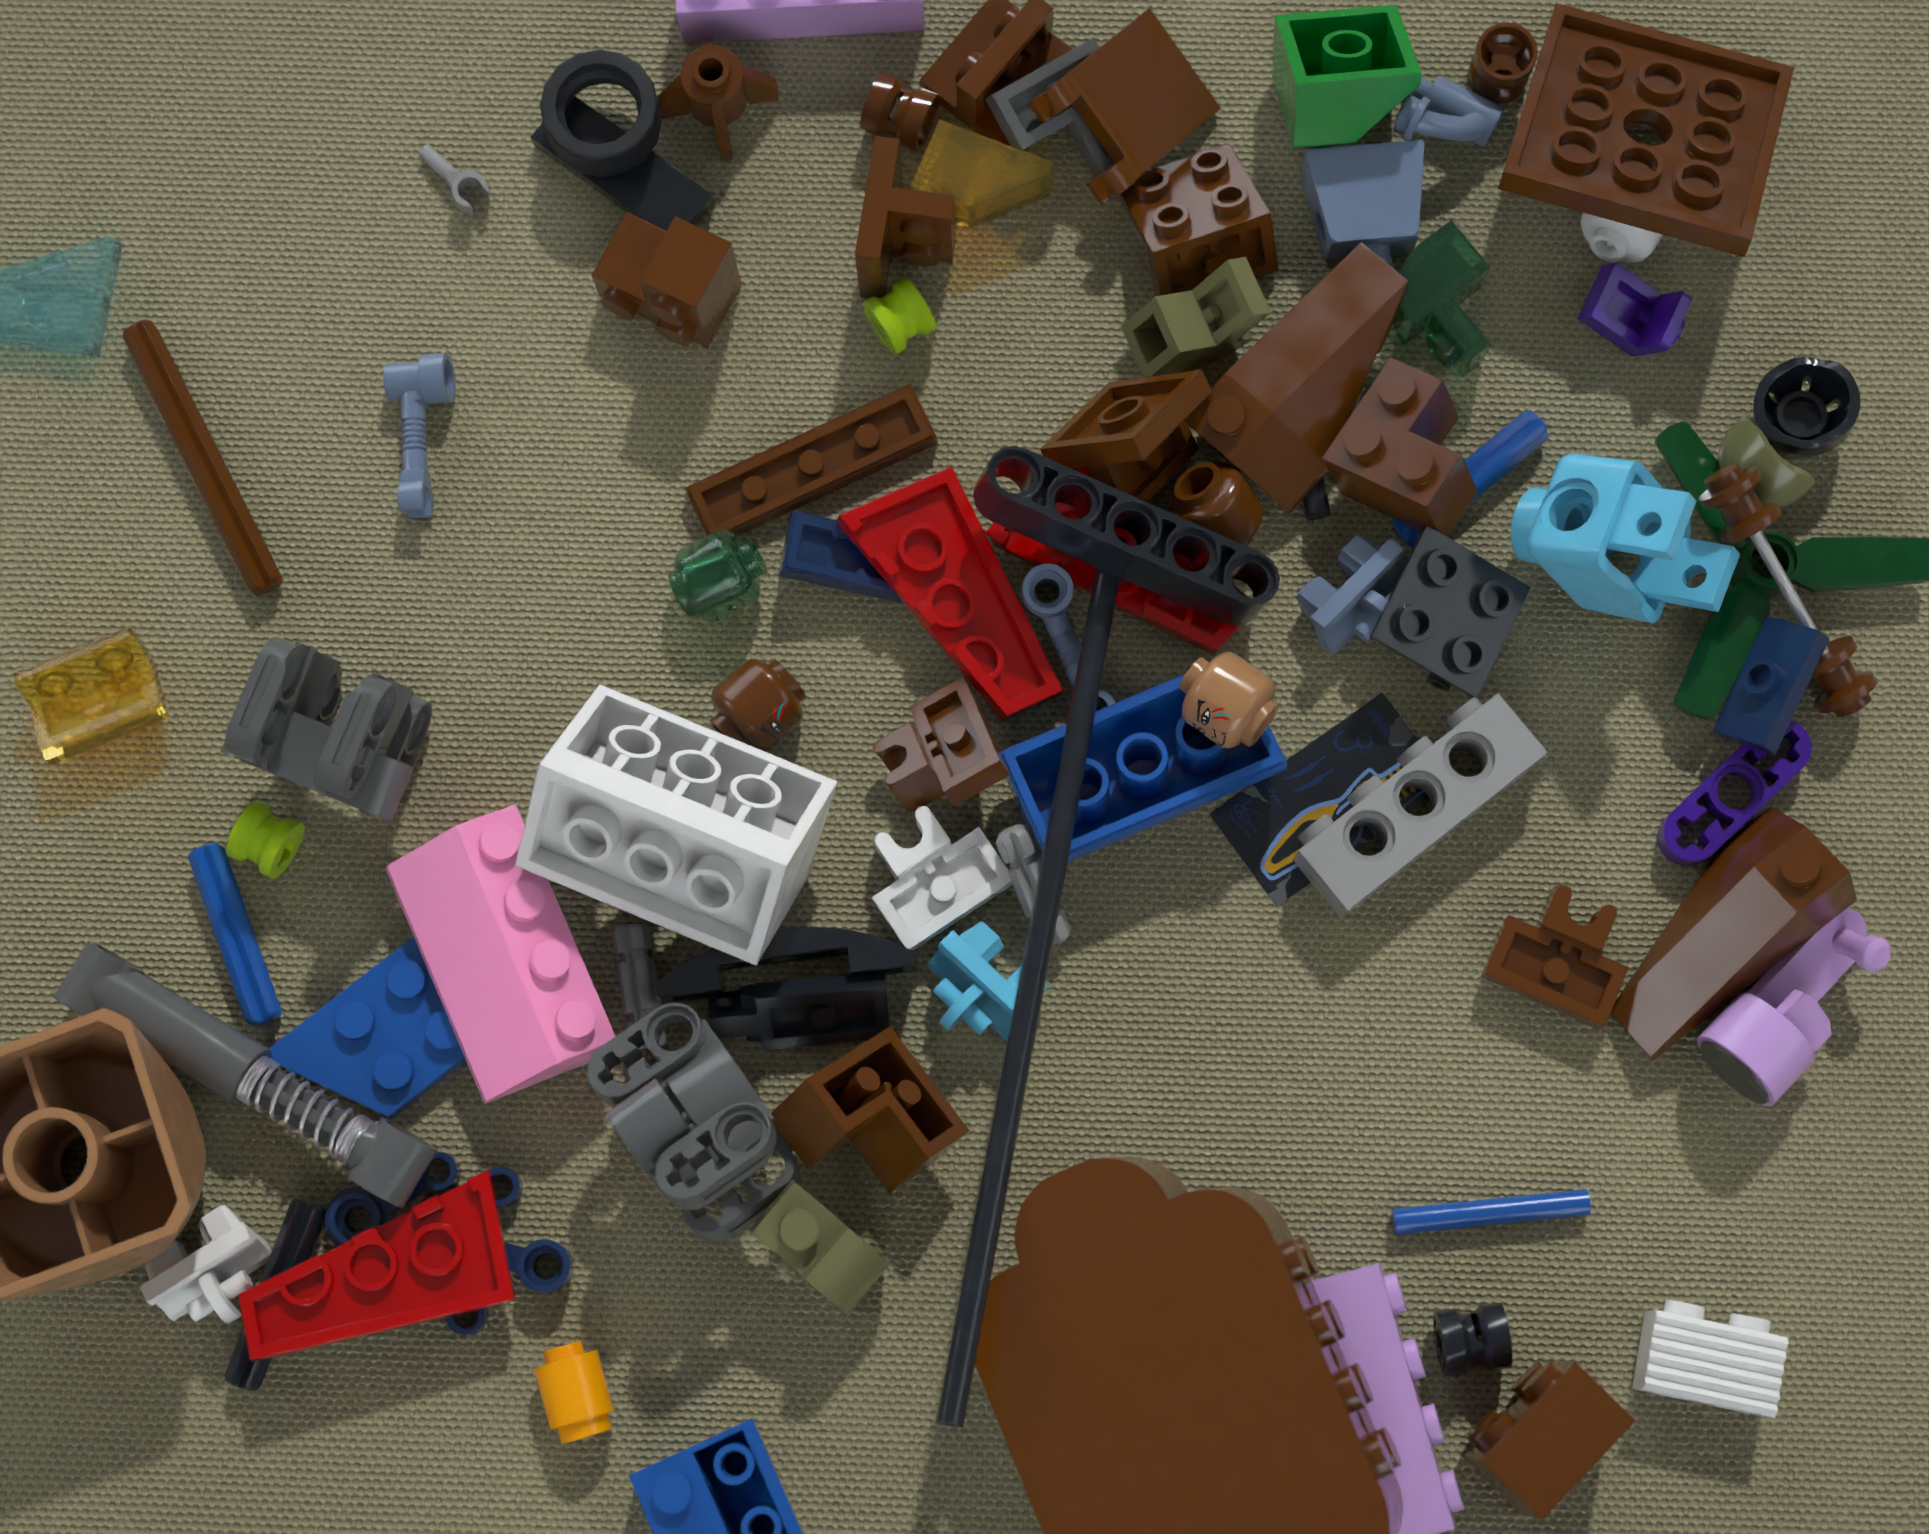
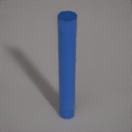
(1490, 1211)

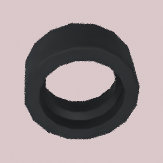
(594, 69)

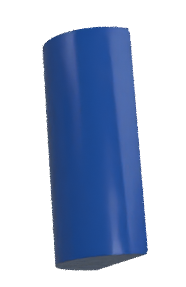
(1137, 772)

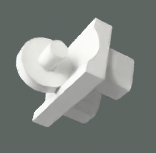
(210, 1275)

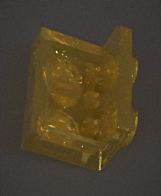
(92, 695)

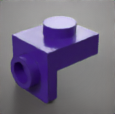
(1633, 312)

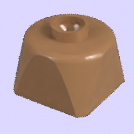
(141, 1164)

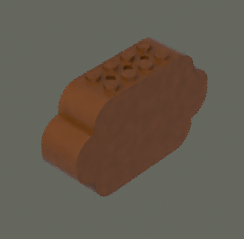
(1177, 1366)

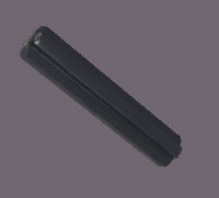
(291, 1248)

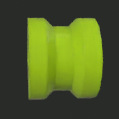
(899, 315)
(265, 839)

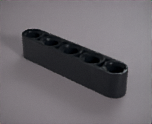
(1155, 530)

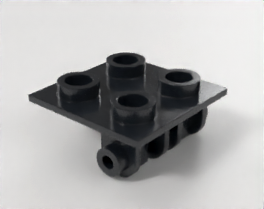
(1450, 612)

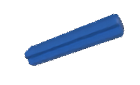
(1494, 460)
(234, 934)

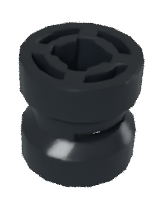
(1472, 1339)

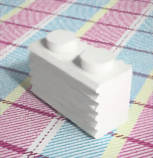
(1710, 1361)

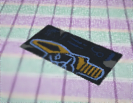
(1271, 814)

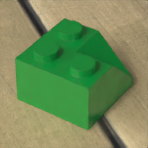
(1341, 72)

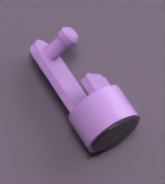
(1777, 1026)

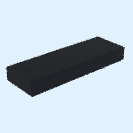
(649, 190)

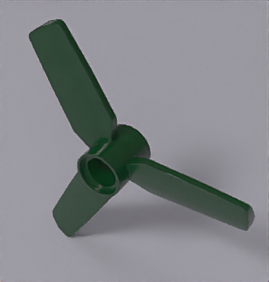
(1812, 565)

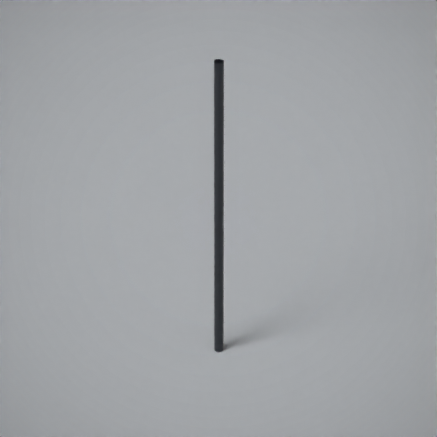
(1027, 1005)

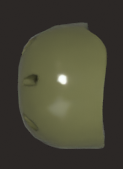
(1749, 447)

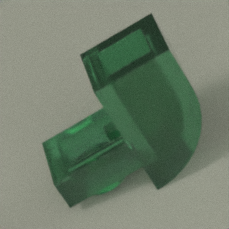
(1441, 276)

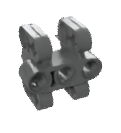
(287, 728)
(683, 1107)

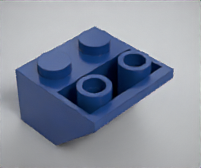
(717, 1488)

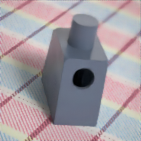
(1365, 197)

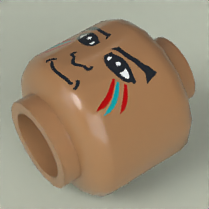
(1228, 700)

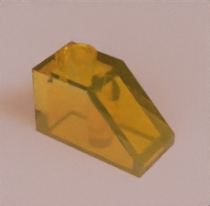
(981, 174)

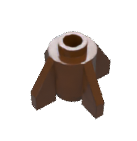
(715, 91)

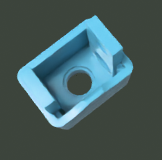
(1611, 507)

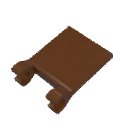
(1134, 99)

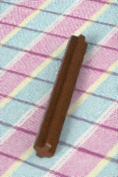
(202, 457)

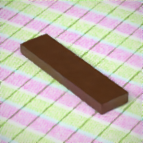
(813, 464)

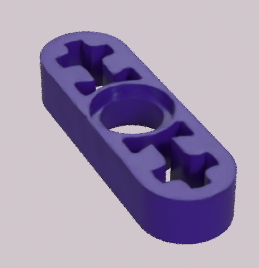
(1713, 835)

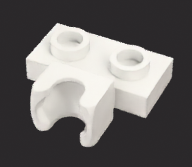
(936, 880)

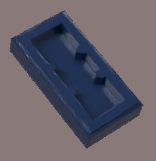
(824, 555)
(1771, 684)

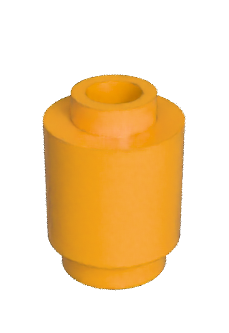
(574, 1392)

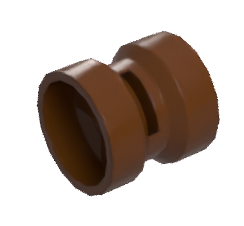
(1508, 50)
(899, 111)

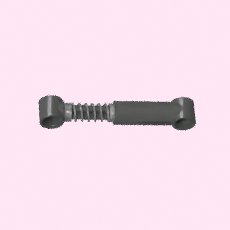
(241, 1071)

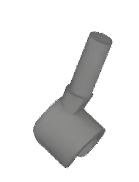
(454, 177)

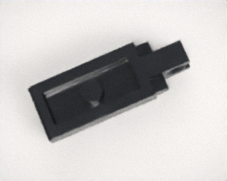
(803, 1011)

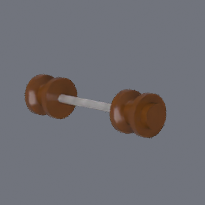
(1733, 493)

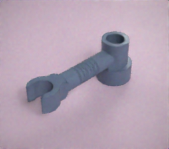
(417, 386)
(1056, 617)

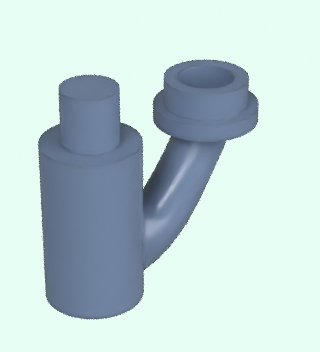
(1448, 113)

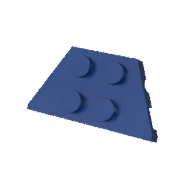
(378, 1038)

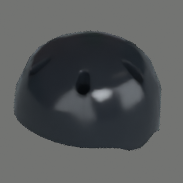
(1801, 419)

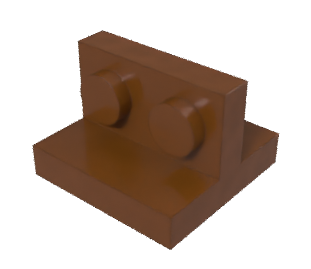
(988, 56)
(899, 222)
(1133, 432)

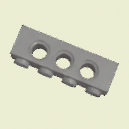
(1504, 753)

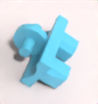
(971, 984)

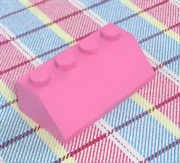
(500, 955)

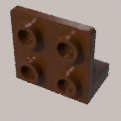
(1198, 218)

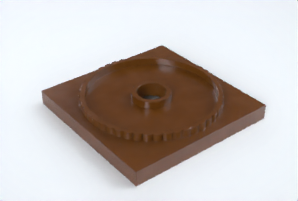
(1704, 101)

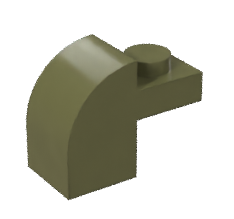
(1197, 325)
(819, 1247)

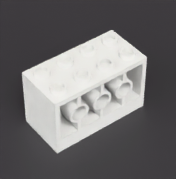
(674, 823)

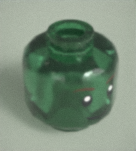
(717, 576)

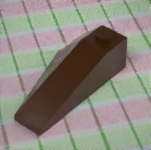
(1302, 379)
(1741, 917)

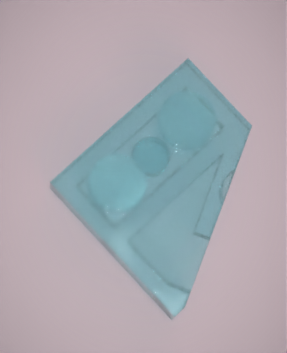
(60, 299)

